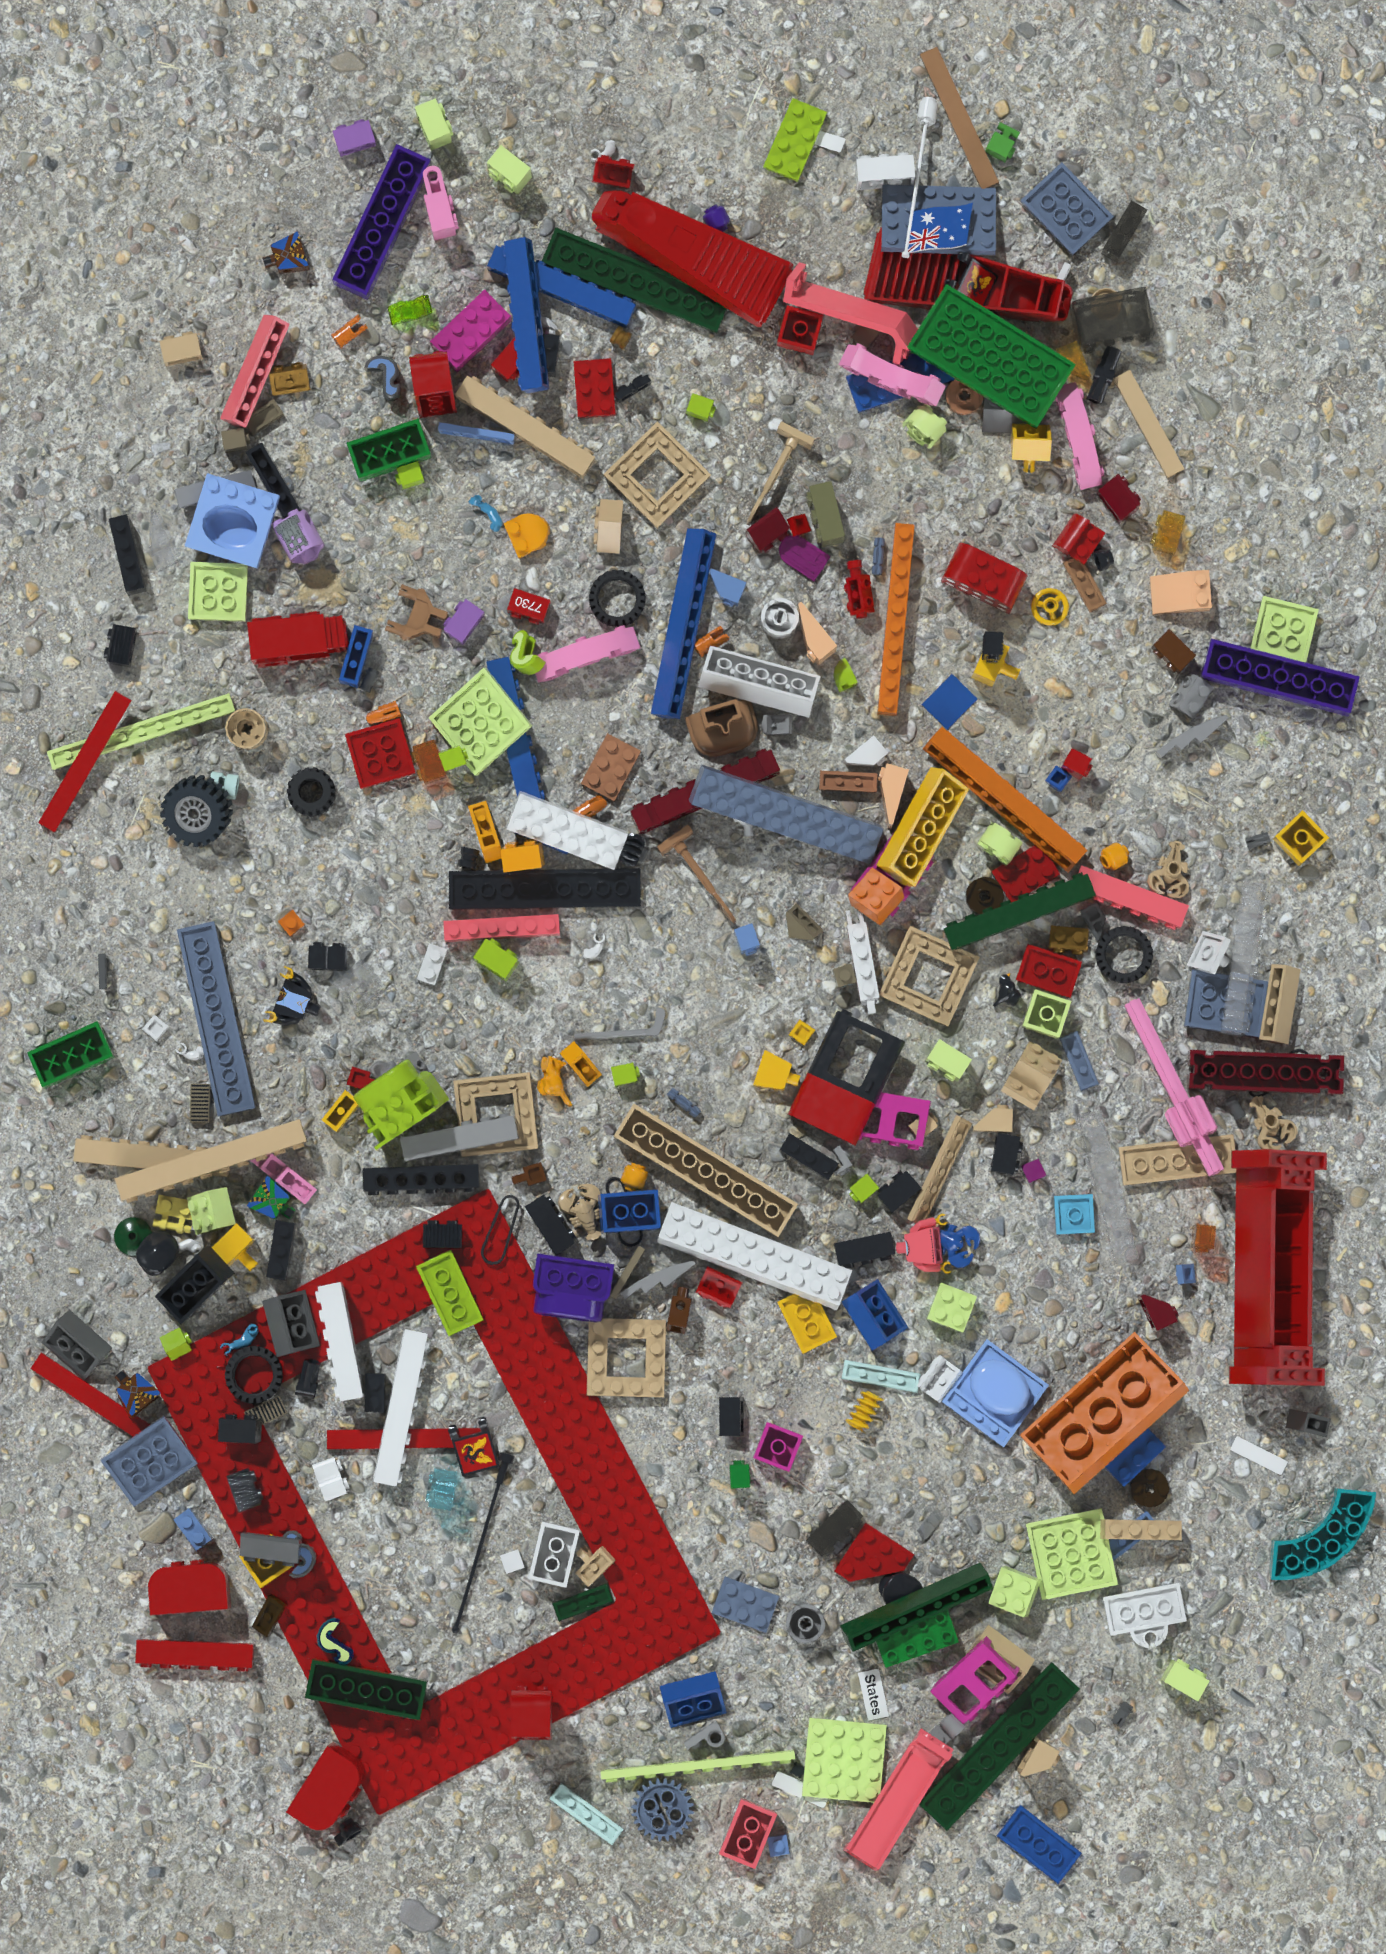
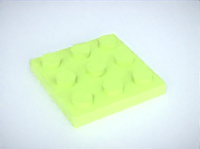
(218, 591)
(1284, 628)

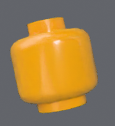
(1114, 856)
(634, 1176)

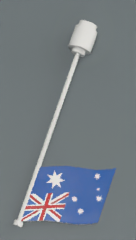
(934, 226)

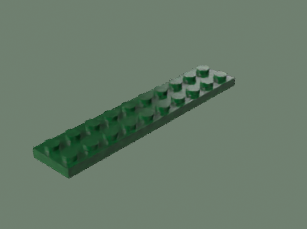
(632, 279)
(999, 1746)

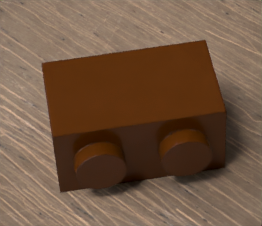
(1173, 652)

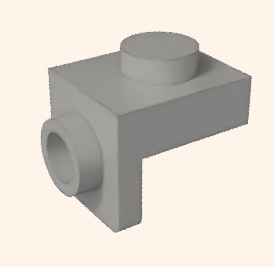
(777, 724)
(843, 1155)

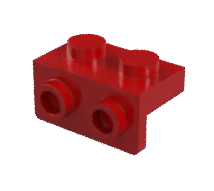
(612, 172)
(718, 1287)

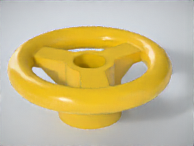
(1036, 603)

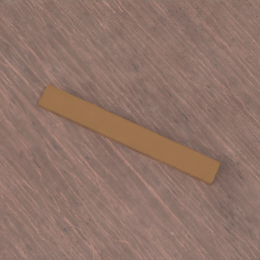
(959, 118)

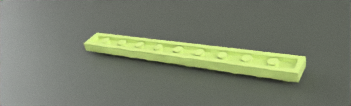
(149, 729)
(706, 1765)

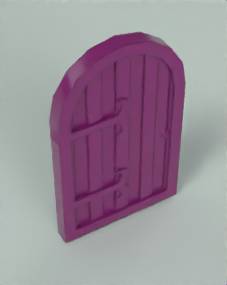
(803, 556)

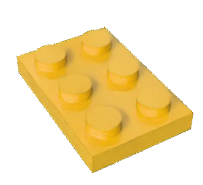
(807, 1322)

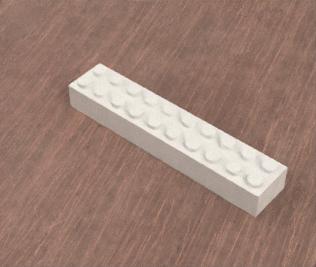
(754, 1256)

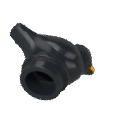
(1007, 991)

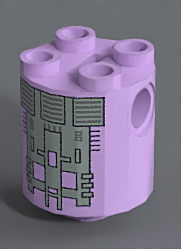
(299, 537)

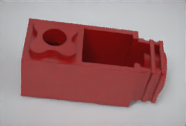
(295, 638)

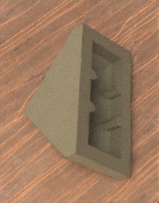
(801, 925)

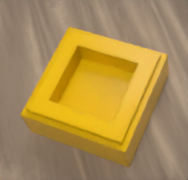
(802, 1032)

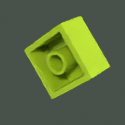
(496, 959)

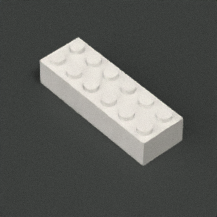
(759, 681)
(566, 830)
(341, 1341)

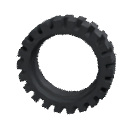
(610, 576)
(1124, 977)
(237, 1358)

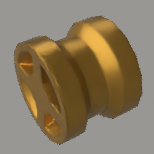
(620, 337)

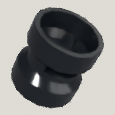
(468, 858)

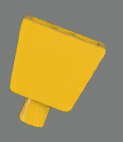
(774, 1073)

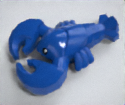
(953, 1242)

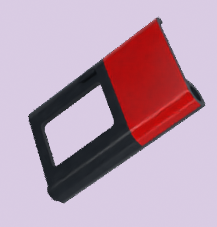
(834, 1103)

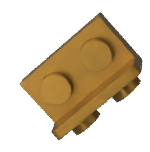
(289, 379)
(1068, 939)

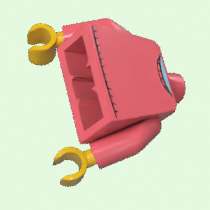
(924, 1245)

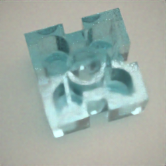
(443, 1489)

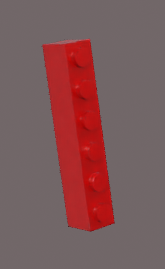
(194, 1654)

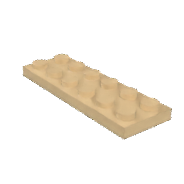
(1169, 1161)

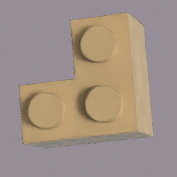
(609, 523)

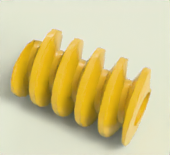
(864, 1410)

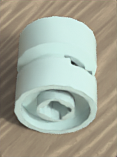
(230, 783)

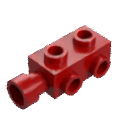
(859, 591)

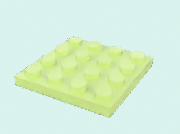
(481, 721)
(1071, 1554)
(844, 1760)

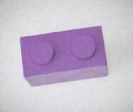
(354, 137)
(463, 621)

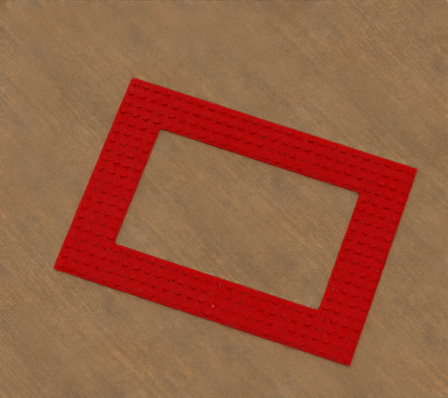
(656, 1602)

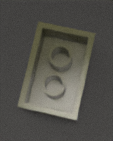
(825, 514)

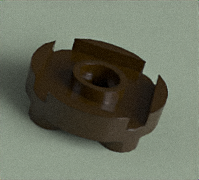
(979, 886)
(1160, 1488)

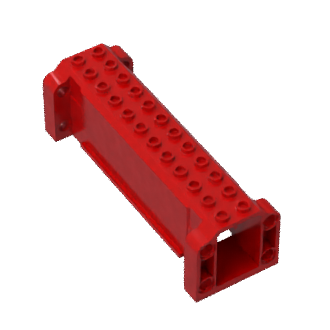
(1274, 1267)

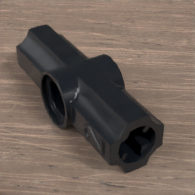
(1104, 375)

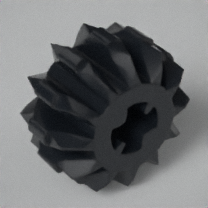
(632, 849)

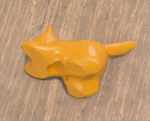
(552, 1083)

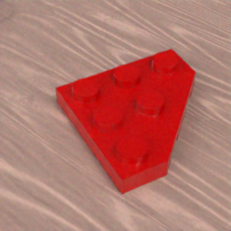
(872, 1556)

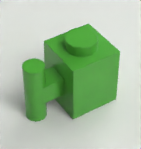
(1000, 145)

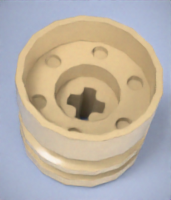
(236, 724)

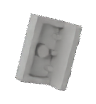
(1191, 695)

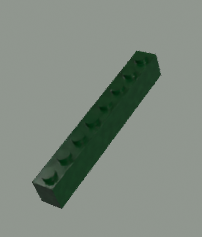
(1019, 912)
(916, 1607)

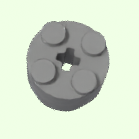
(799, 1613)

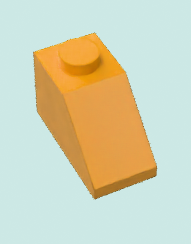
(580, 1063)

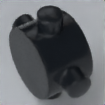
(797, 1770)

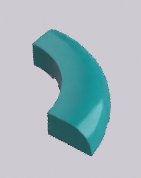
(1327, 1540)

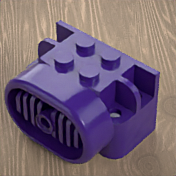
(571, 1287)

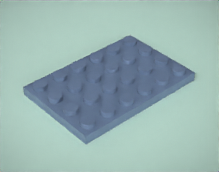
(897, 208)

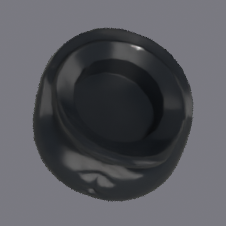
(157, 1252)
(898, 1585)

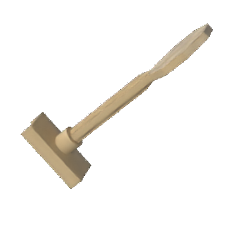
(794, 437)

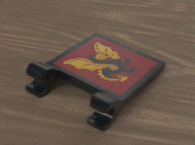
(976, 280)
(474, 1451)

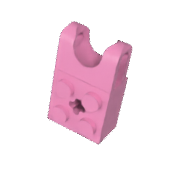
(439, 205)

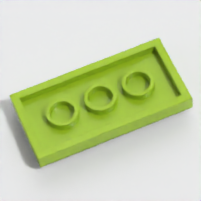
(795, 140)
(449, 1293)

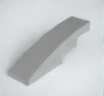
(190, 494)
(1196, 733)
(665, 1276)

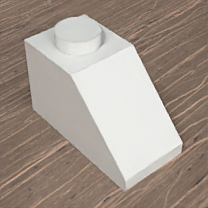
(868, 754)

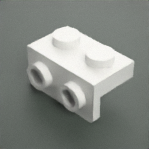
(939, 1378)

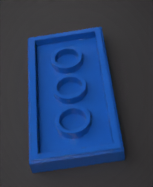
(1039, 1844)

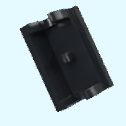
(731, 1416)

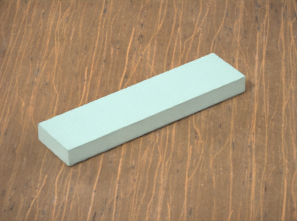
(880, 1376)
(586, 1813)

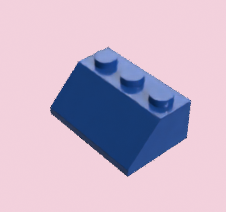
(874, 1314)
(693, 1699)

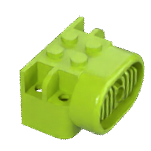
(399, 1101)

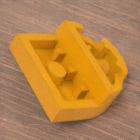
(527, 533)

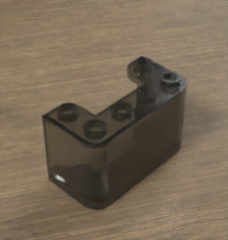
(1112, 319)

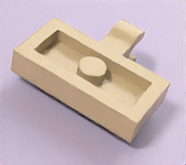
(594, 1564)

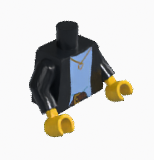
(293, 1001)

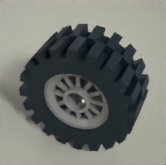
(192, 791)

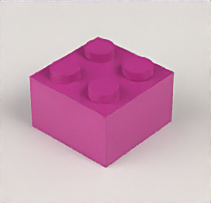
(778, 1446)

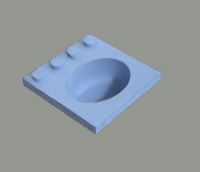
(232, 520)
(995, 1393)

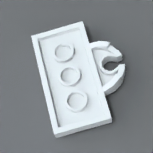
(1145, 1612)

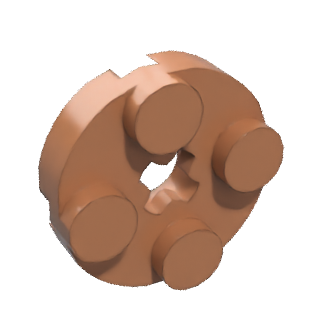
(956, 403)

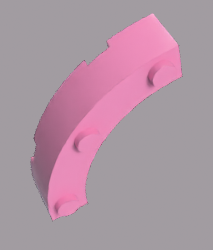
(892, 376)
(1079, 436)
(587, 652)

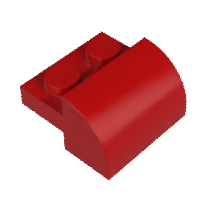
(1079, 538)

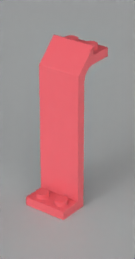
(851, 309)
(898, 1799)

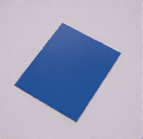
(949, 701)

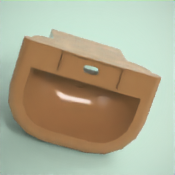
(723, 733)

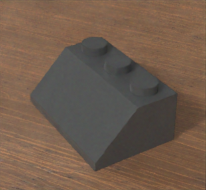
(997, 419)
(290, 1323)
(76, 1344)
(270, 1548)

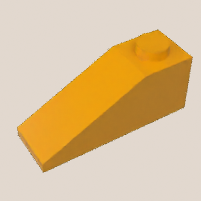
(485, 831)

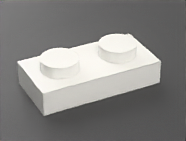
(432, 964)

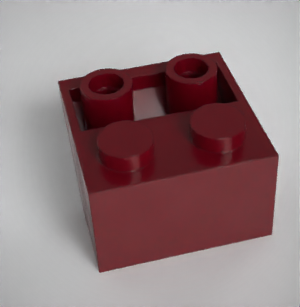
(1119, 498)

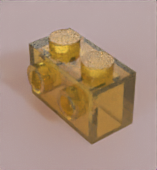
(1168, 532)

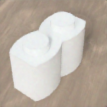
(330, 1478)

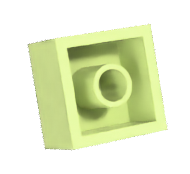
(433, 124)
(508, 170)
(1046, 1014)
(948, 1061)
(211, 1211)
(951, 1307)
(1014, 1591)
(1183, 1679)

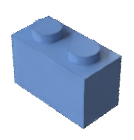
(747, 939)
(193, 1529)

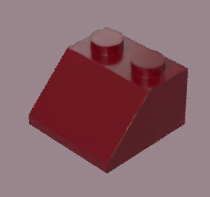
(768, 531)
(1159, 1313)

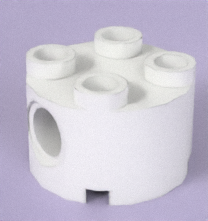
(779, 618)

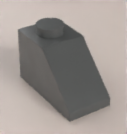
(1308, 1422)

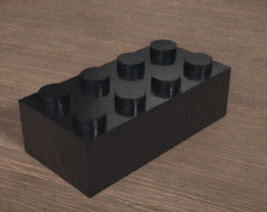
(194, 1284)

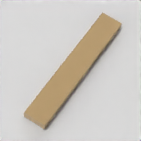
(1148, 424)
(940, 1169)

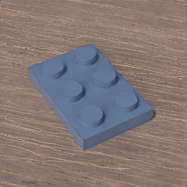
(745, 1604)

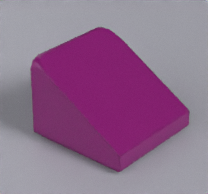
(1033, 1170)

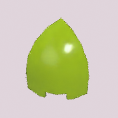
(844, 676)

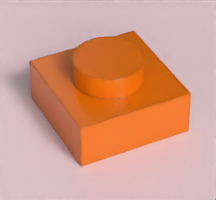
(291, 923)

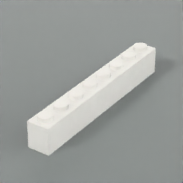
(400, 1407)

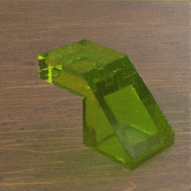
(409, 310)

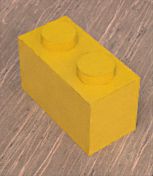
(340, 1111)

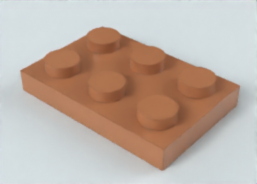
(610, 767)

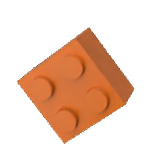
(876, 896)

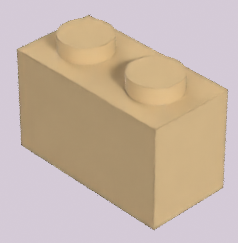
(180, 349)

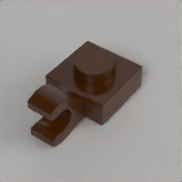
(532, 1174)

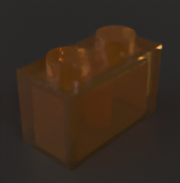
(428, 761)
(1203, 1238)

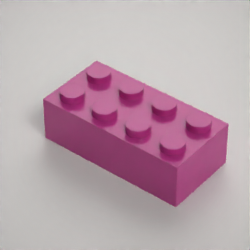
(471, 330)

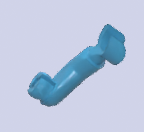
(489, 510)
(246, 1339)

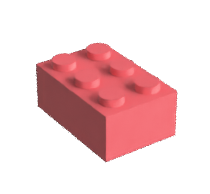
(748, 1833)

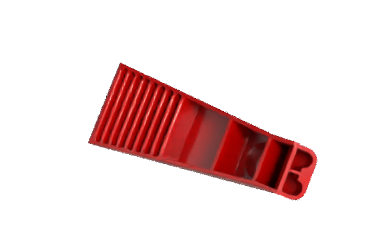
(695, 253)
(917, 278)

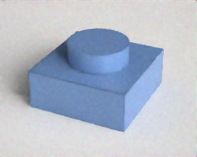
(1185, 1273)
(778, 1845)

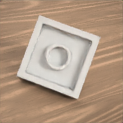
(1209, 953)

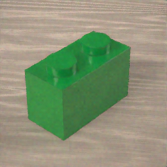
(739, 1474)

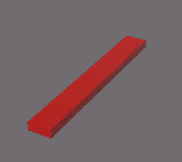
(84, 761)
(87, 1394)
(372, 1438)

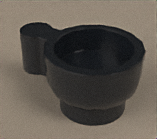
(1102, 558)
(349, 1830)

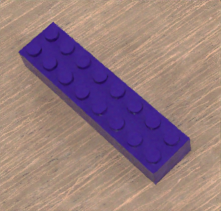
(381, 222)
(1279, 677)

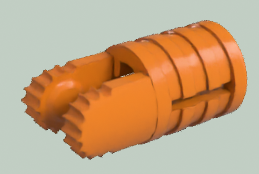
(346, 334)
(702, 645)
(378, 714)
(592, 807)

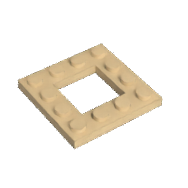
(693, 475)
(938, 1011)
(516, 1084)
(649, 1386)

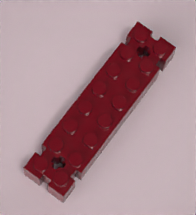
(676, 803)
(1265, 1072)

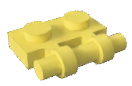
(172, 1207)

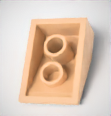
(1181, 592)
(816, 640)
(891, 788)

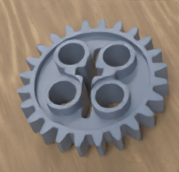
(678, 1802)

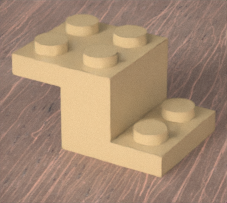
(1031, 1075)

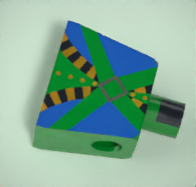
(271, 1200)

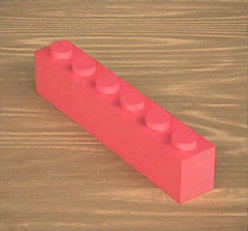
(254, 371)
(1136, 899)
(501, 928)

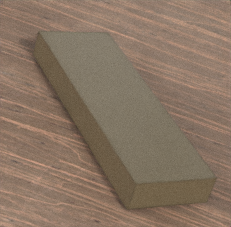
(627, 1272)

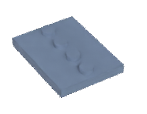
(1067, 209)
(1207, 1002)
(149, 1461)

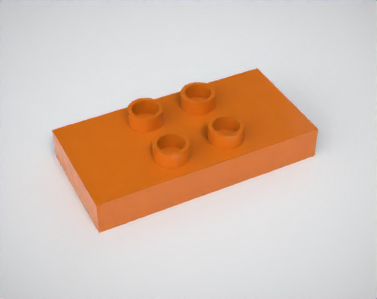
(1104, 1412)

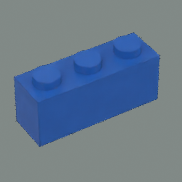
(356, 656)

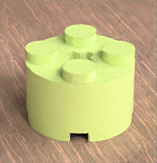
(925, 425)
(1000, 843)

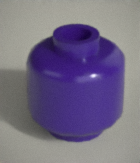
(716, 217)

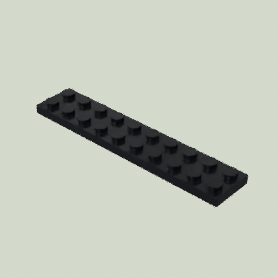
(544, 889)

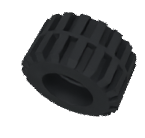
(311, 775)

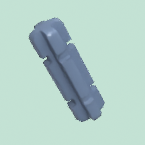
(878, 555)
(683, 1102)

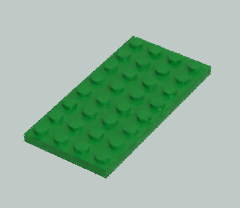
(991, 356)

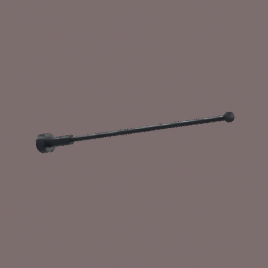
(505, 1460)

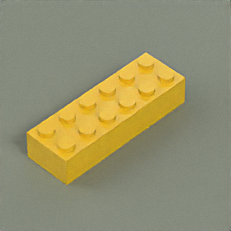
(922, 826)

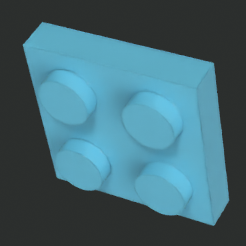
(1074, 1214)

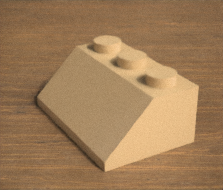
(1009, 1652)
(1038, 1758)

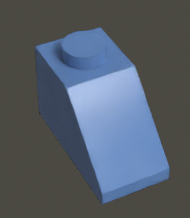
(727, 587)

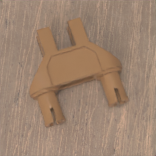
(419, 617)

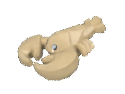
(1170, 872)
(1270, 1125)
(583, 1209)

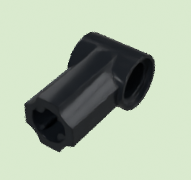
(308, 1383)

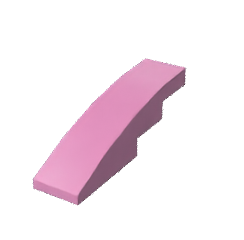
(286, 1178)

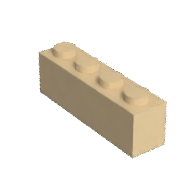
(1279, 1004)
(1141, 1529)

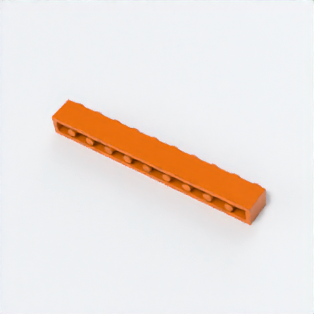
(895, 619)
(1005, 799)

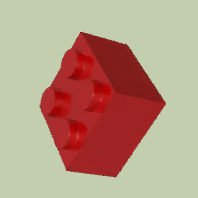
(800, 330)

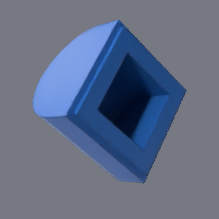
(1058, 779)

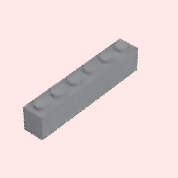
(459, 1138)

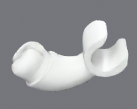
(608, 151)
(595, 951)
(192, 1055)

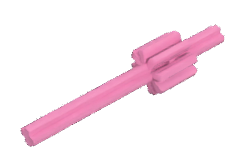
(1189, 1116)

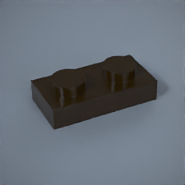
(269, 1615)

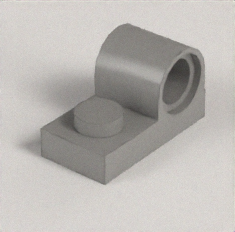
(947, 1728)
(695, 1740)

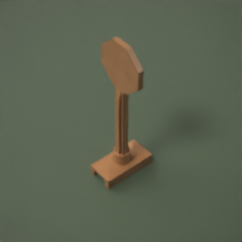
(677, 843)

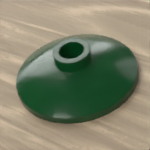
(123, 1230)

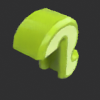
(522, 655)

